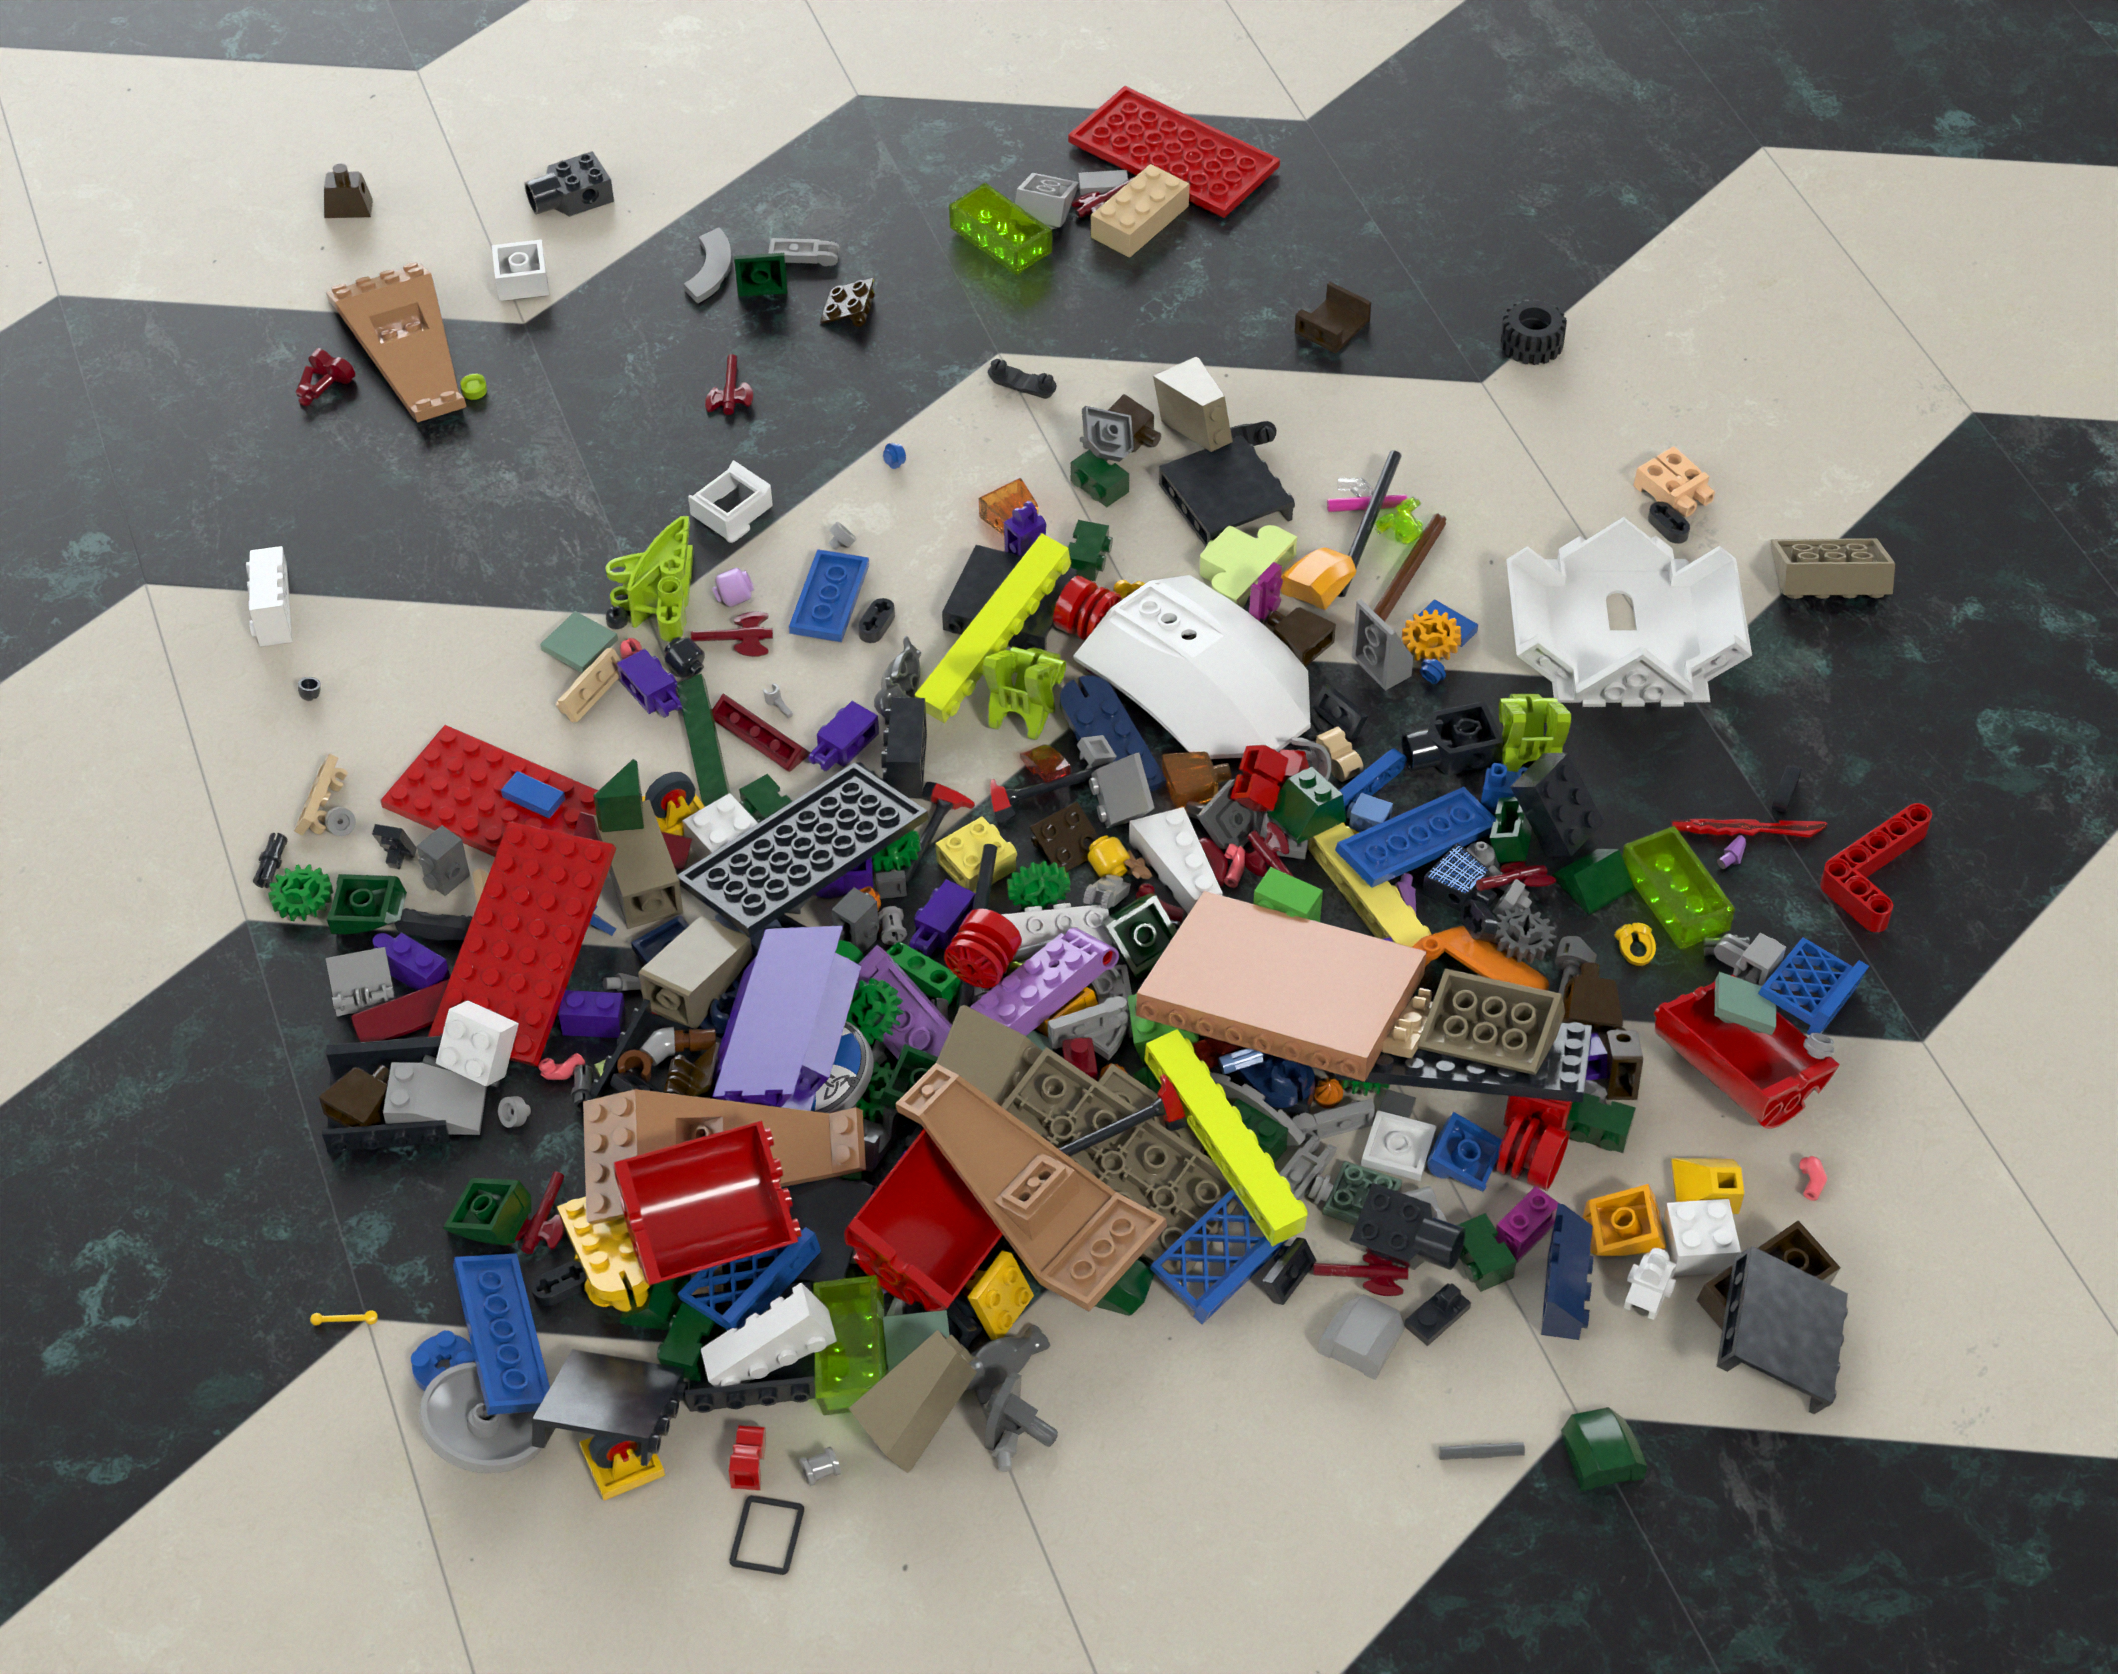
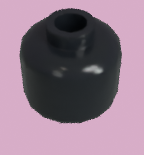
(684, 657)

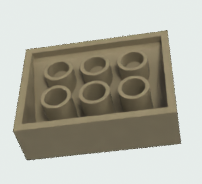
(1833, 567)
(1492, 1022)
(987, 1054)

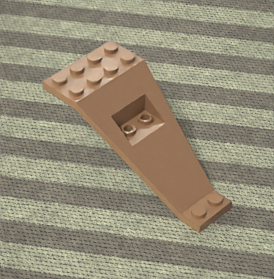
(404, 336)
(643, 1121)
(1072, 1227)

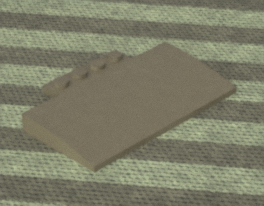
(1143, 1163)

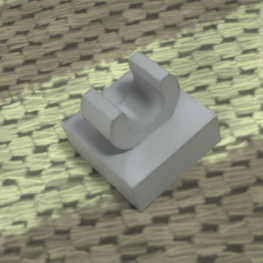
(1095, 751)
(1511, 898)

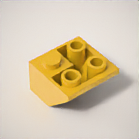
(1708, 1180)

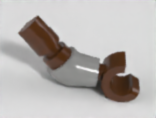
(664, 1044)

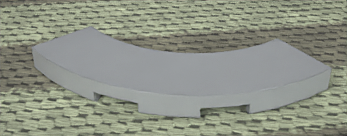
(715, 267)
(1107, 986)
(1256, 1100)

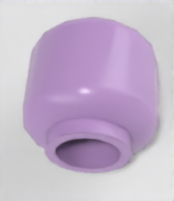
(733, 587)

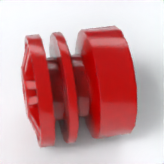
(1083, 606)
(983, 948)
(1532, 1151)

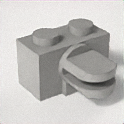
(1751, 962)

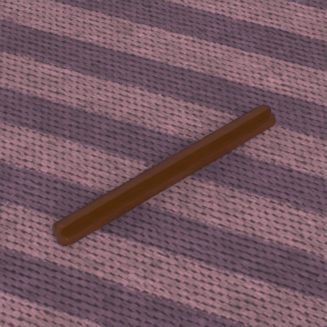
(1410, 566)

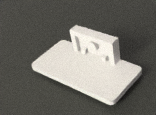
(1043, 925)

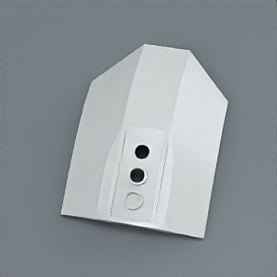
(1210, 692)

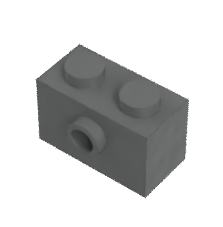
(443, 861)
(859, 919)

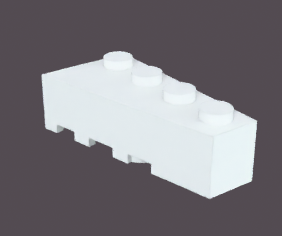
(269, 596)
(1175, 854)
(769, 1340)

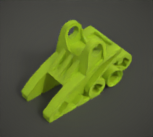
(657, 580)
(1032, 693)
(1523, 729)

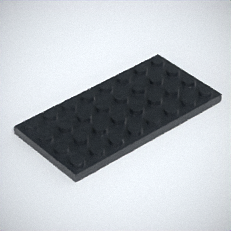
(802, 848)
(1558, 1078)

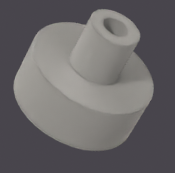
(841, 536)
(342, 826)
(1483, 853)
(513, 1111)

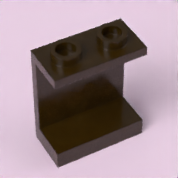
(1334, 319)

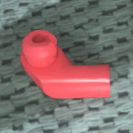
(1236, 869)
(553, 1071)
(1818, 1178)

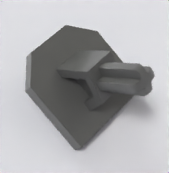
(1107, 433)
(1224, 818)
(1015, 1415)

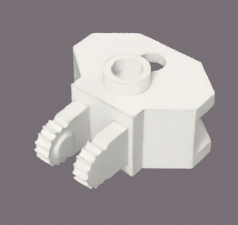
(1651, 1282)

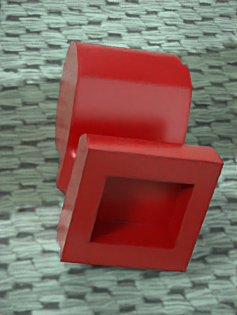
(746, 1456)

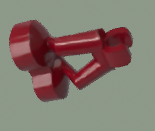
(327, 366)

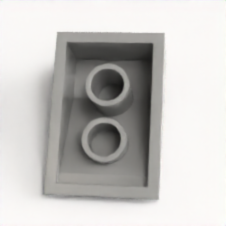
(1046, 198)
(1379, 648)
(1121, 791)
(431, 1094)

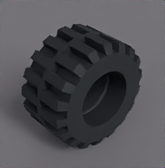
(1533, 331)

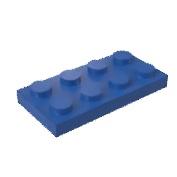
(829, 595)

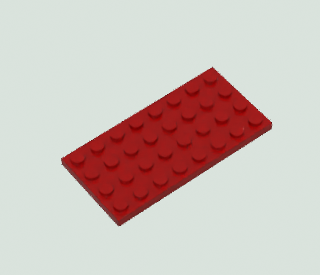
(1142, 131)
(460, 787)
(528, 932)

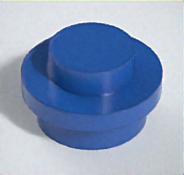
(894, 455)
(1432, 670)

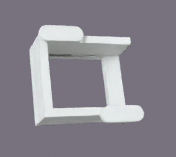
(736, 522)

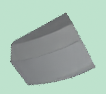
(1362, 1335)

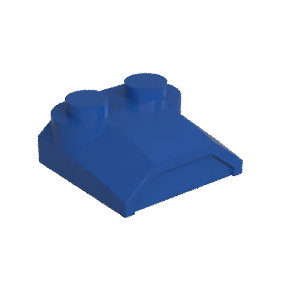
(1464, 1152)

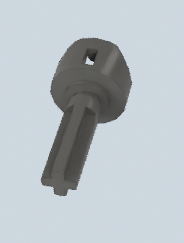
(1571, 962)

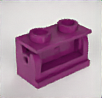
(1527, 1223)

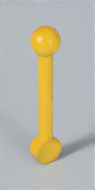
(370, 1318)

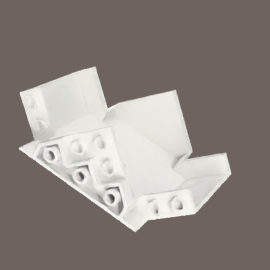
(1684, 615)

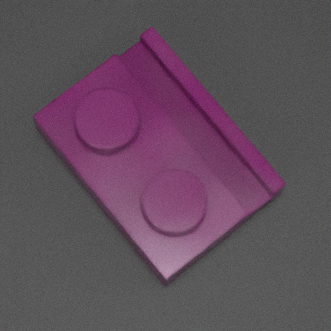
(1266, 594)

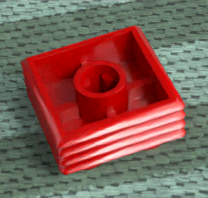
(1546, 1110)

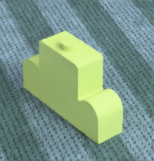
(1239, 559)

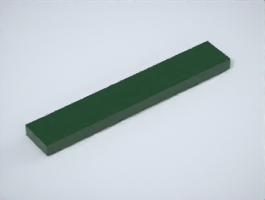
(703, 739)

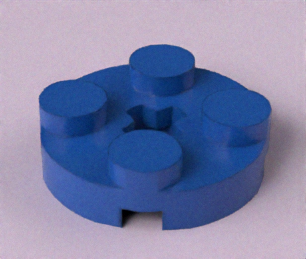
(435, 1349)

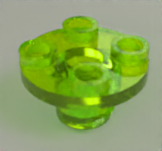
(1403, 523)

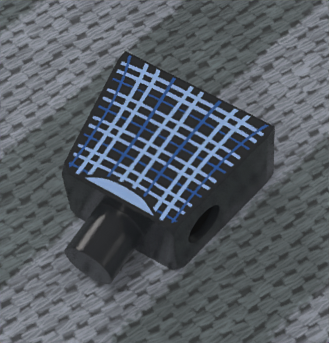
(1455, 879)

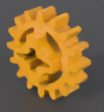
(1431, 636)

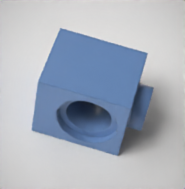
(1368, 812)

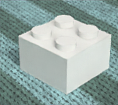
(520, 270)
(717, 825)
(476, 1043)
(1700, 1236)

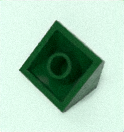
(620, 801)
(1596, 879)
(659, 1305)

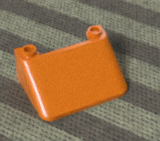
(1480, 957)

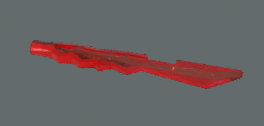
(1748, 827)

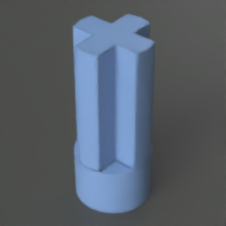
(1239, 1060)

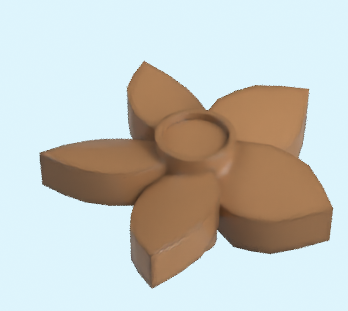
(1138, 867)

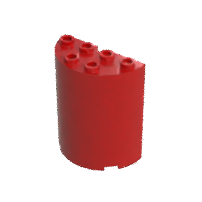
(1756, 1070)
(705, 1202)
(922, 1229)

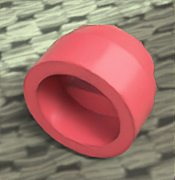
(625, 648)

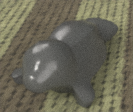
(899, 678)
(1002, 1357)

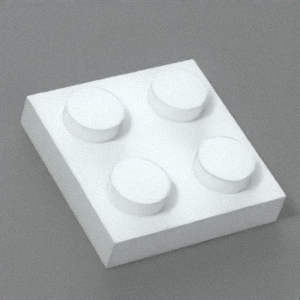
(1398, 1145)

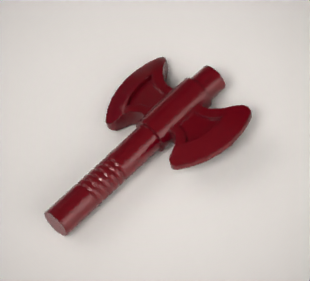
(1092, 201)
(730, 394)
(749, 634)
(1267, 850)
(1530, 875)
(539, 1227)
(1379, 1272)

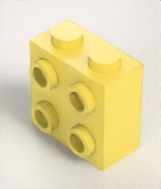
(962, 853)

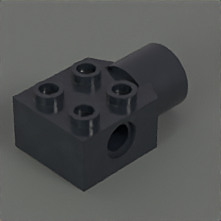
(571, 186)
(1455, 741)
(1406, 1231)

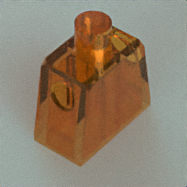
(998, 505)
(1192, 777)

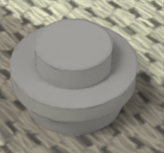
(1819, 1045)
(1320, 1189)

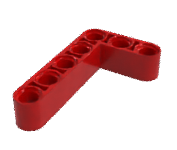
(1847, 872)

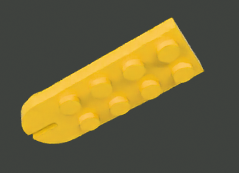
(605, 1255)

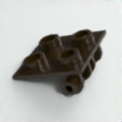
(849, 301)
(1065, 836)
(692, 1078)

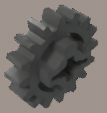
(1524, 935)

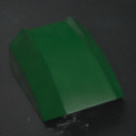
(365, 903)
(1140, 933)
(908, 1071)
(490, 1211)
(1129, 1290)
(1602, 1449)

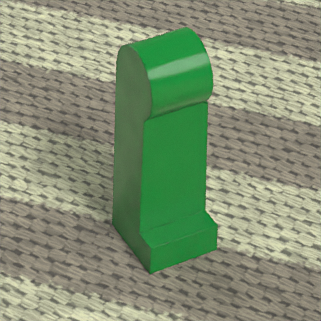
(926, 973)

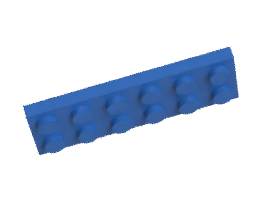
(1416, 837)
(501, 1333)

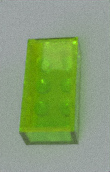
(1000, 228)
(1678, 887)
(858, 1357)

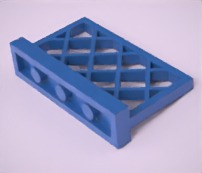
(1831, 996)
(1234, 1277)
(766, 1286)

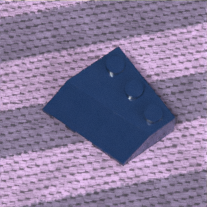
(1567, 1275)

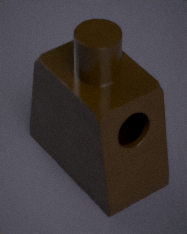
(346, 194)
(1141, 419)
(1303, 633)
(1592, 1000)
(1624, 1050)
(357, 1098)

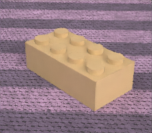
(1139, 210)

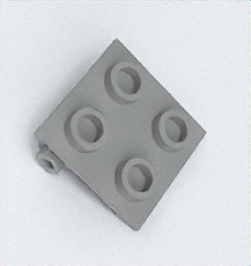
(360, 980)

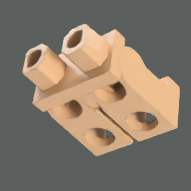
(1674, 481)

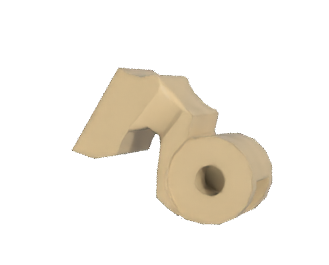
(1344, 761)

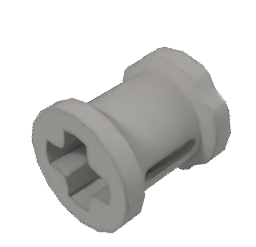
(893, 925)
(820, 1466)

